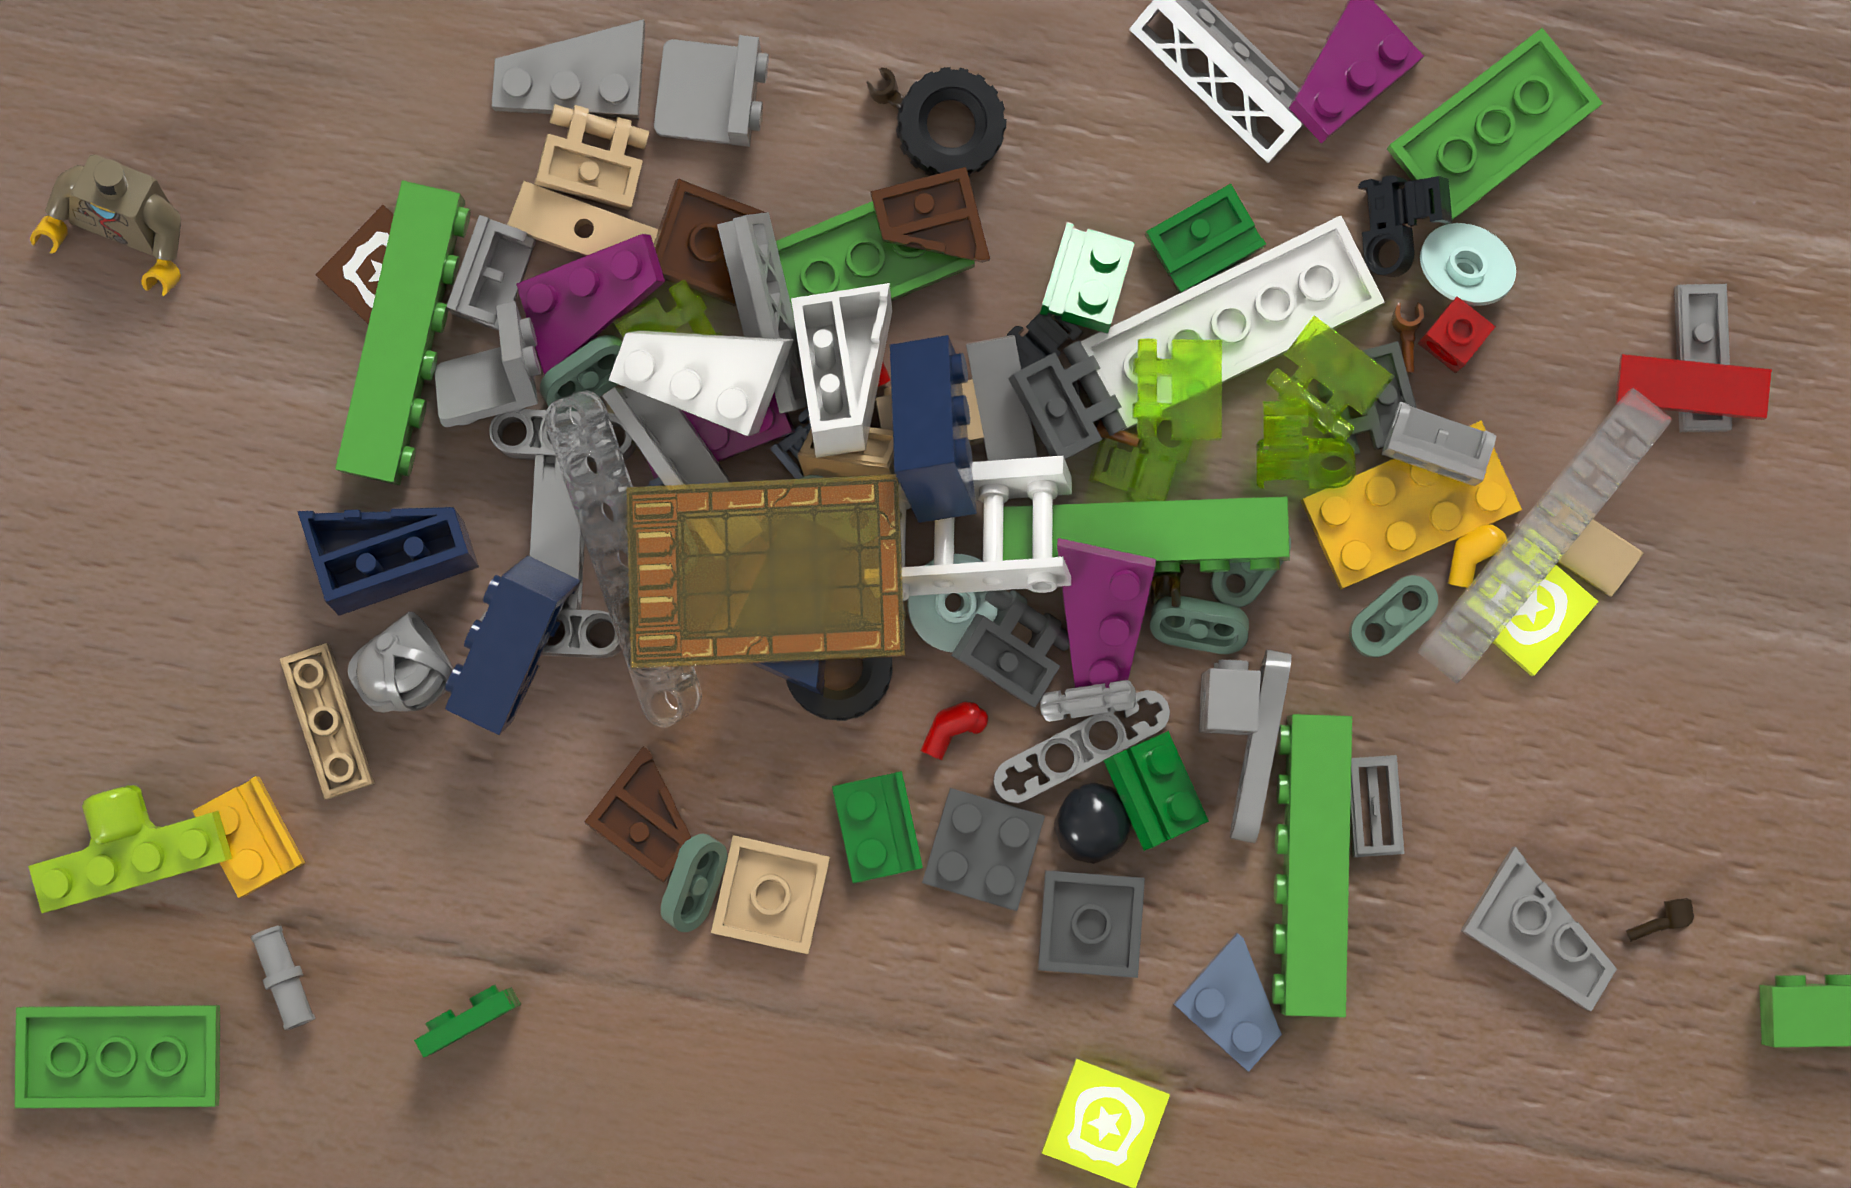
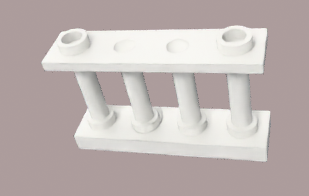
(993, 485)

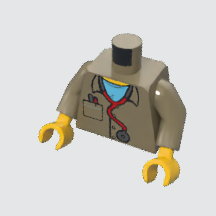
(119, 207)

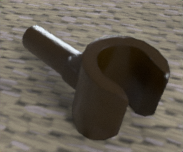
(890, 94)
(1167, 585)
(1678, 915)

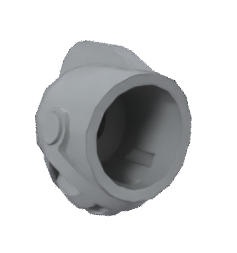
(401, 667)

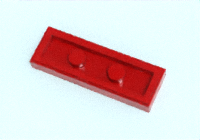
(1697, 386)

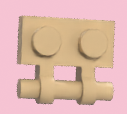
(589, 170)

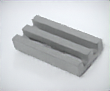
(1394, 806)

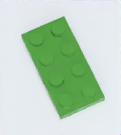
(1497, 122)
(851, 255)
(117, 1056)

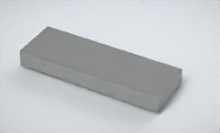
(1702, 337)
(1002, 415)

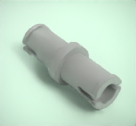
(282, 977)

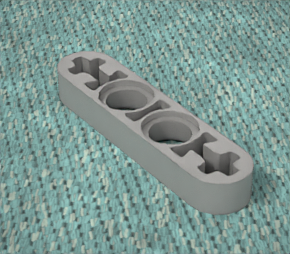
(1261, 748)
(1083, 751)

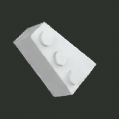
(841, 362)
(704, 375)

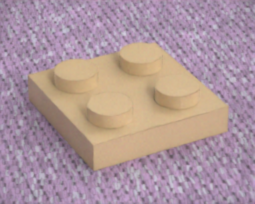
(770, 894)

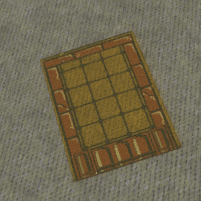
(765, 571)

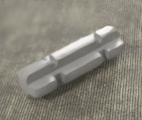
(1088, 700)

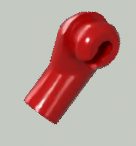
(952, 722)

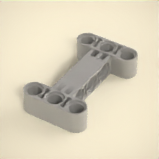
(555, 528)

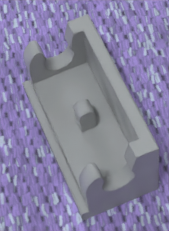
(490, 271)
(1439, 444)

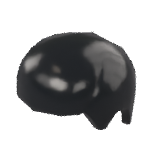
(1092, 823)

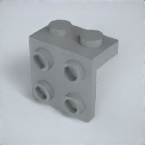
(710, 91)
(492, 379)

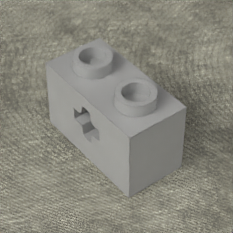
(1229, 699)

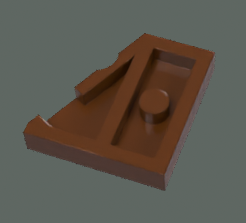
(933, 215)
(641, 817)

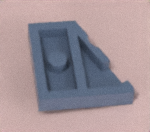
(1232, 1005)

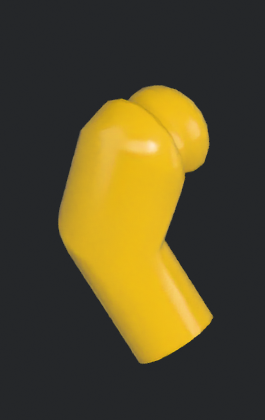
(1472, 549)

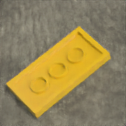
(1402, 513)

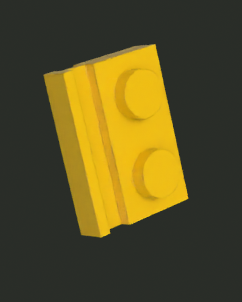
(255, 835)

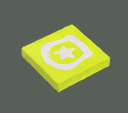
(1545, 621)
(1105, 1123)

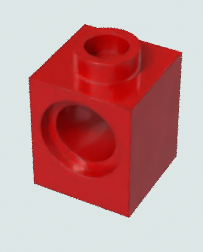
(1456, 335)

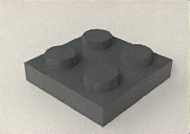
(983, 849)
(1091, 924)

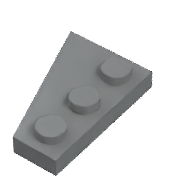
(586, 71)
(1534, 932)

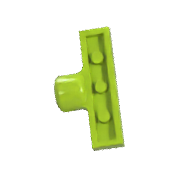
(127, 851)

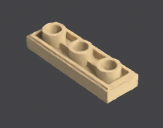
(557, 218)
(335, 751)

